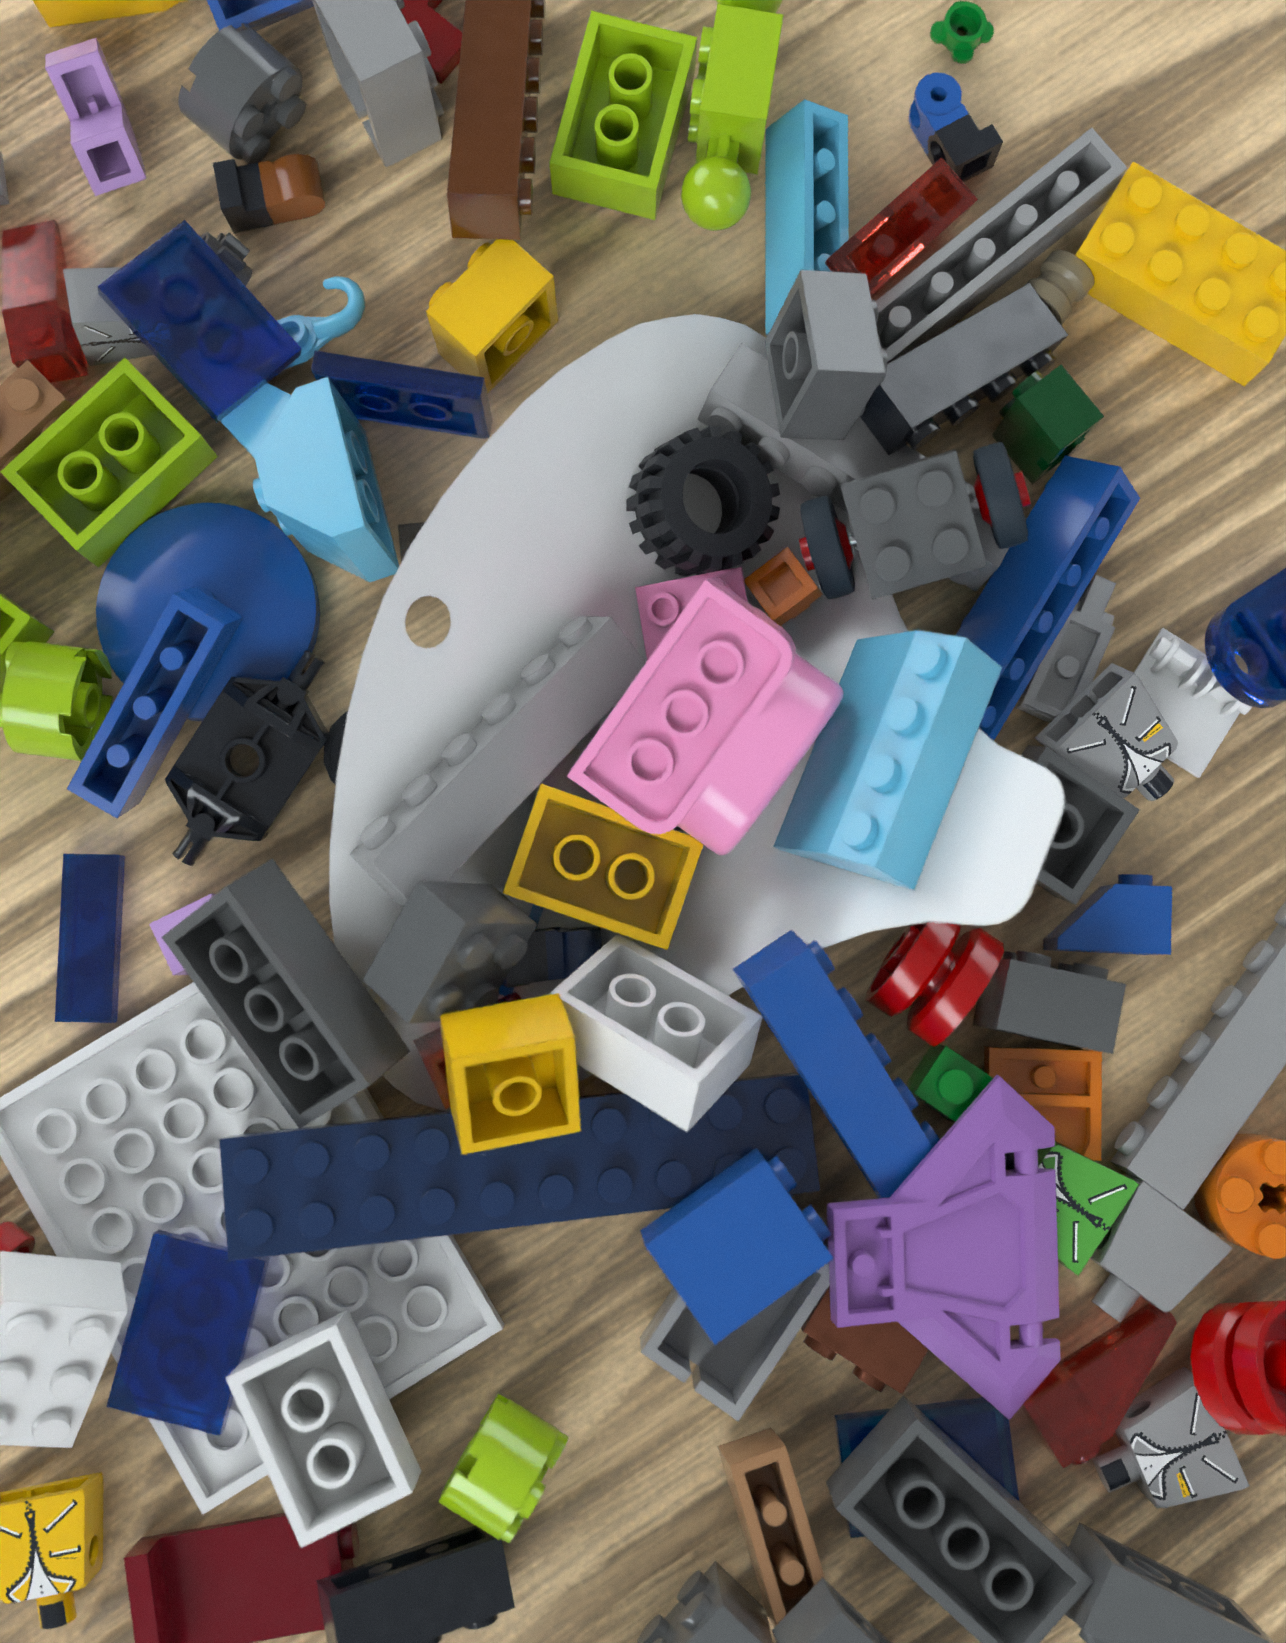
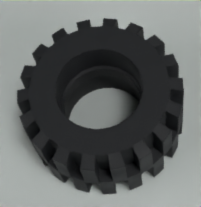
(741, 488)

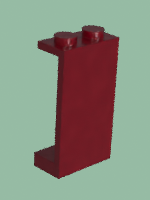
(232, 1581)

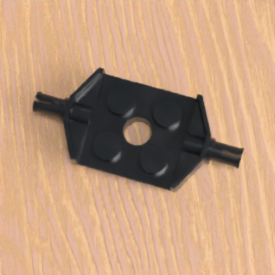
(282, 729)

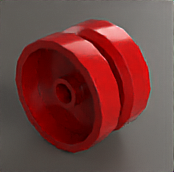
(936, 976)
(1242, 1366)

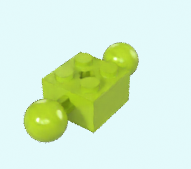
(730, 110)

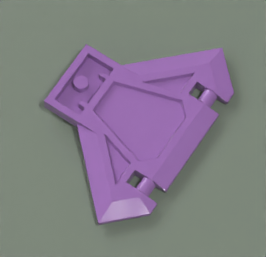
(962, 1251)

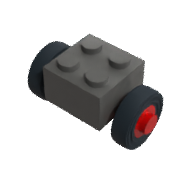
(914, 523)

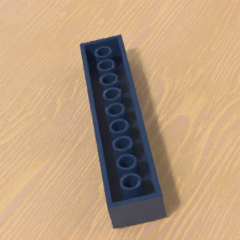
(412, 1182)

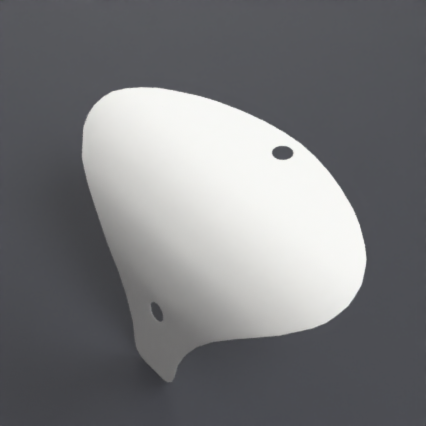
(546, 537)

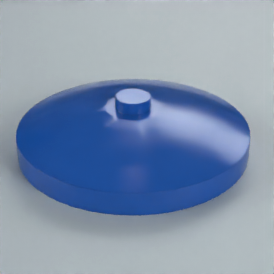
(230, 558)

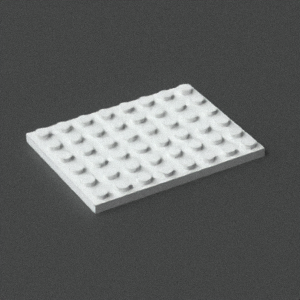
(132, 1147)

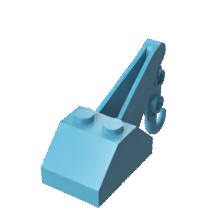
(317, 456)

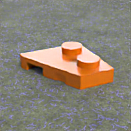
(1060, 1086)

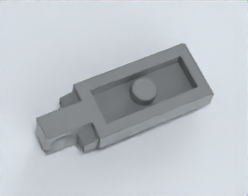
(1073, 655)

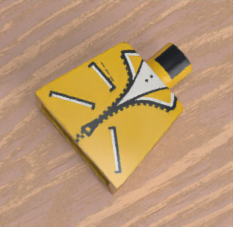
(51, 1544)

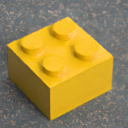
(493, 311)
(511, 1073)

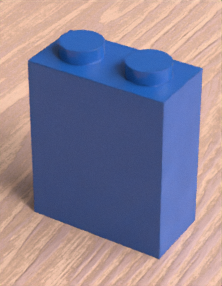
(738, 1244)

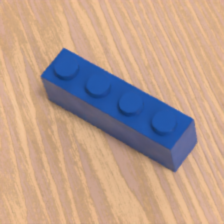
(155, 701)

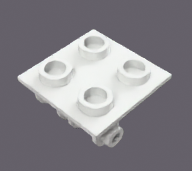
(1188, 699)

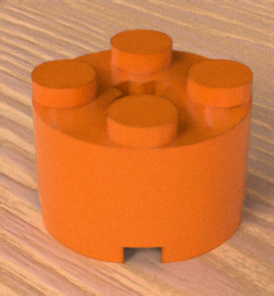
(1232, 1200)

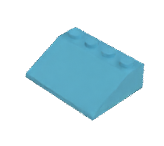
(890, 755)

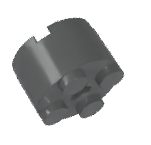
(242, 93)

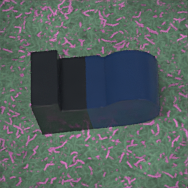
(554, 954)

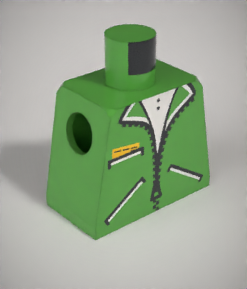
(1086, 1202)

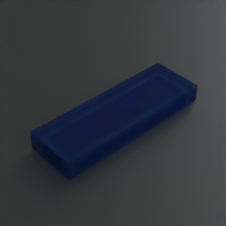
(90, 938)

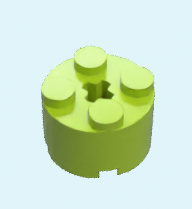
(53, 698)
(503, 1469)

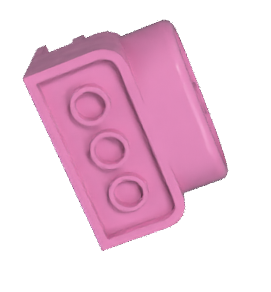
(709, 724)

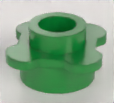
(965, 17)

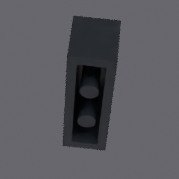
(419, 1592)

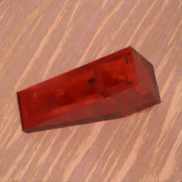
(905, 228)
(37, 302)
(1095, 1386)

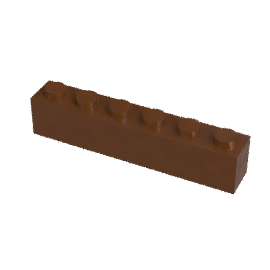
(494, 118)

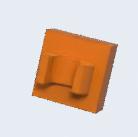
(783, 587)

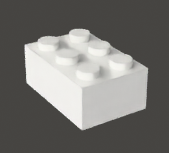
(657, 1030)
(54, 1343)
(324, 1428)

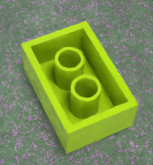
(623, 115)
(109, 463)

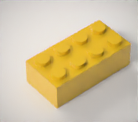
(1188, 274)

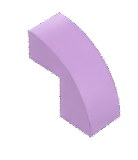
(97, 116)

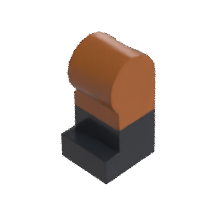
(269, 191)

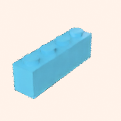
(803, 197)

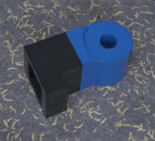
(948, 129)

